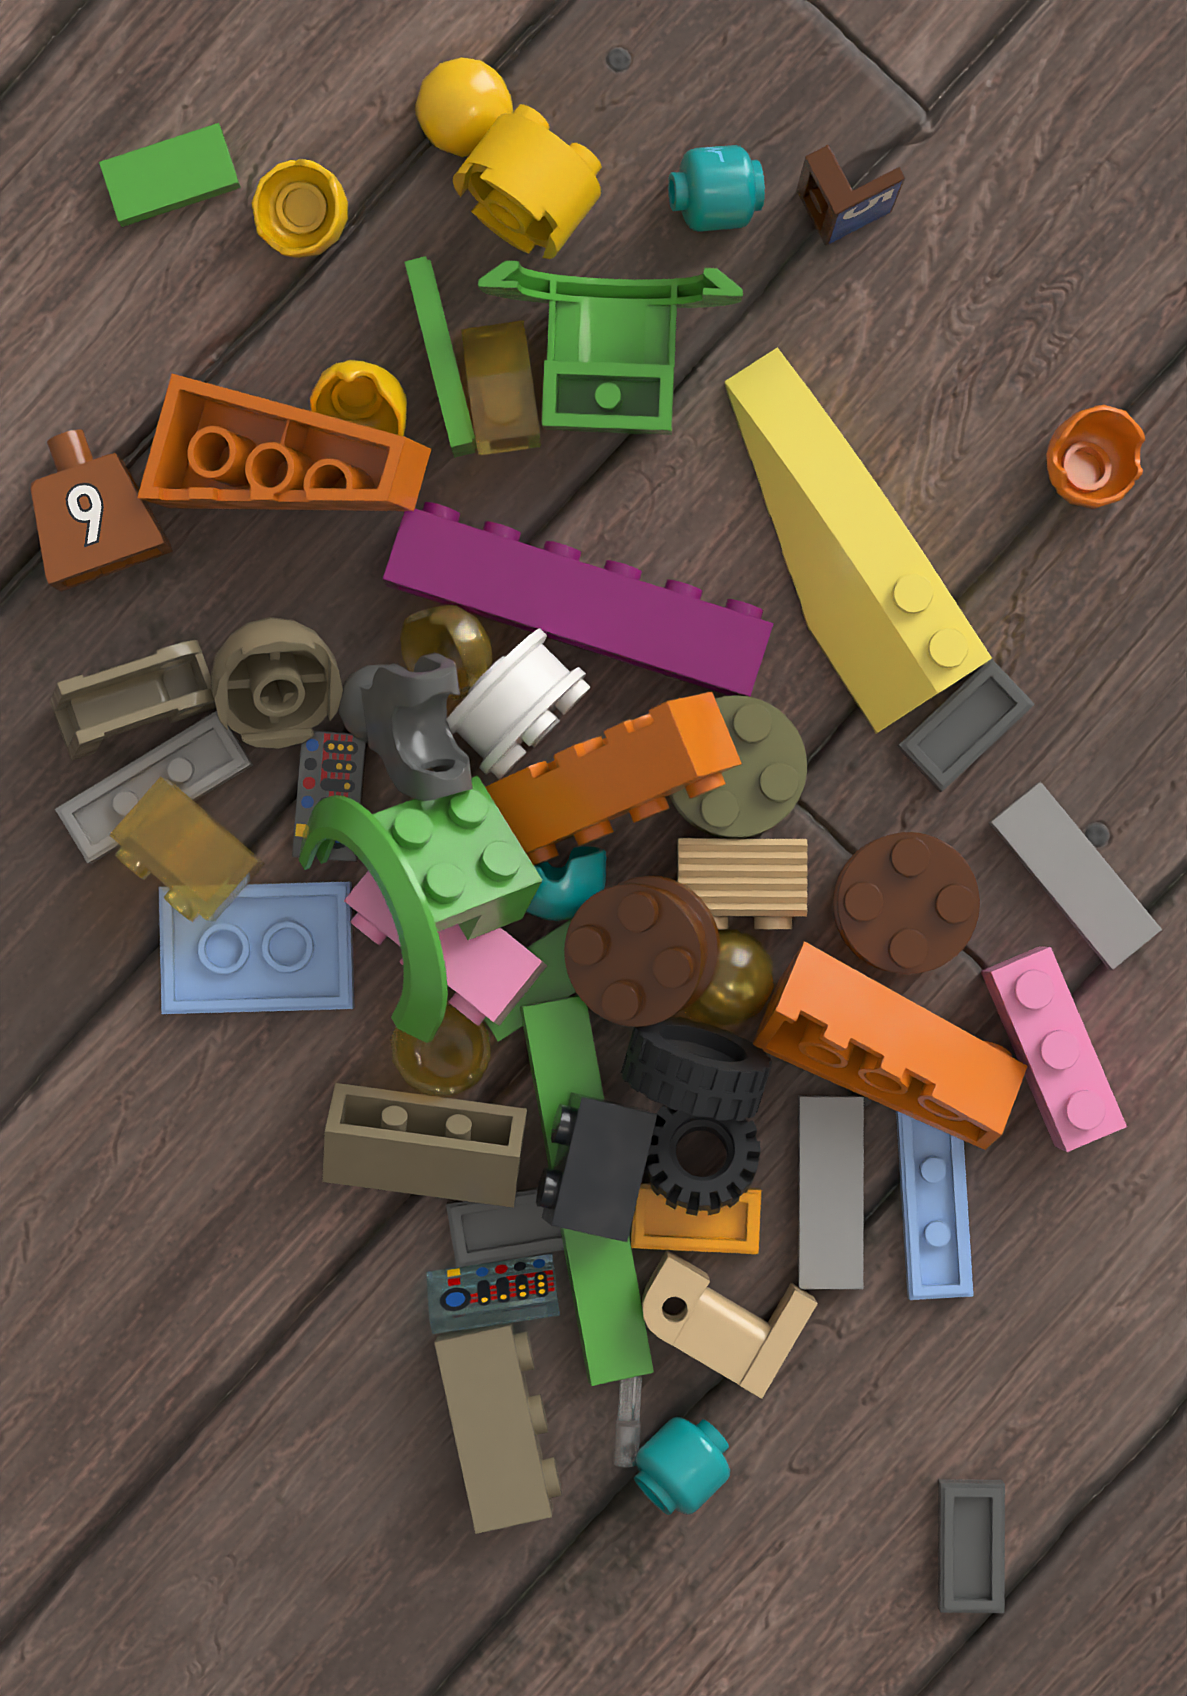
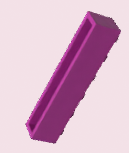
(577, 602)

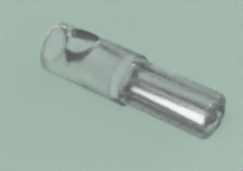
(628, 1423)

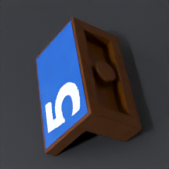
(833, 203)

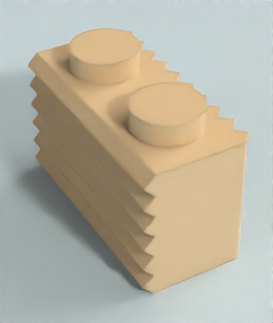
(747, 878)

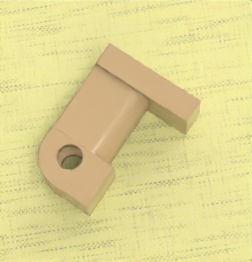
(719, 1329)

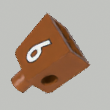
(91, 516)

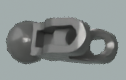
(407, 724)

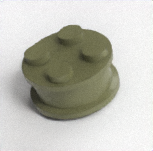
(766, 782)

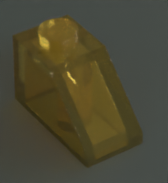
(501, 387)

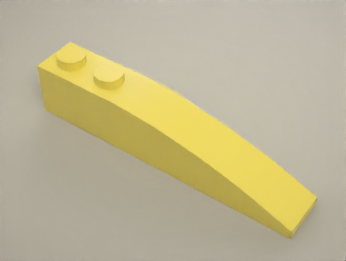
(849, 554)

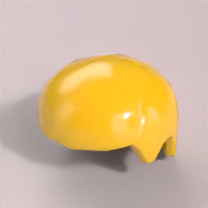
(461, 104)
(299, 208)
(361, 395)

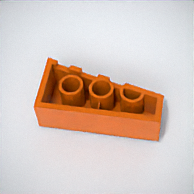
(627, 772)
(888, 1049)

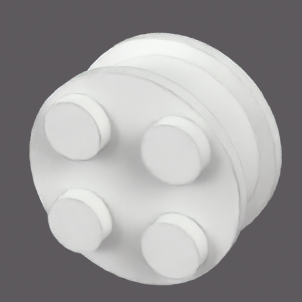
(516, 704)

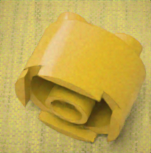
(529, 182)

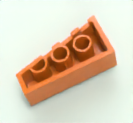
(261, 454)

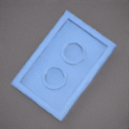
(264, 953)

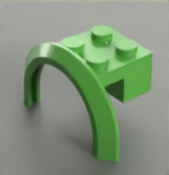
(610, 343)
(436, 870)

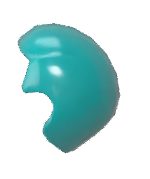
(569, 886)

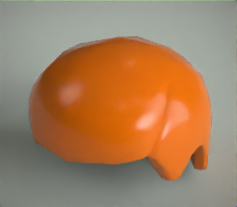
(1095, 456)

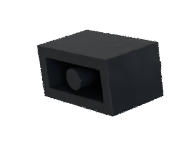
(596, 1166)

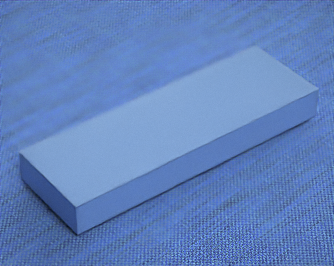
(934, 1211)

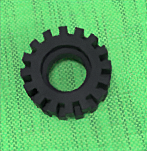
(701, 1192)

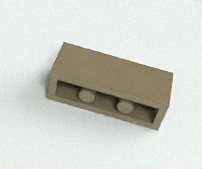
(423, 1145)
(497, 1425)

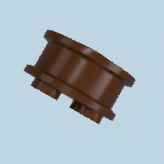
(906, 903)
(642, 950)

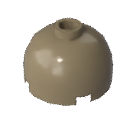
(275, 682)

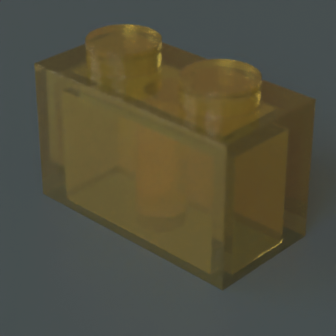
(185, 851)

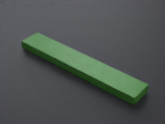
(598, 1267)

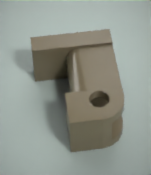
(125, 697)

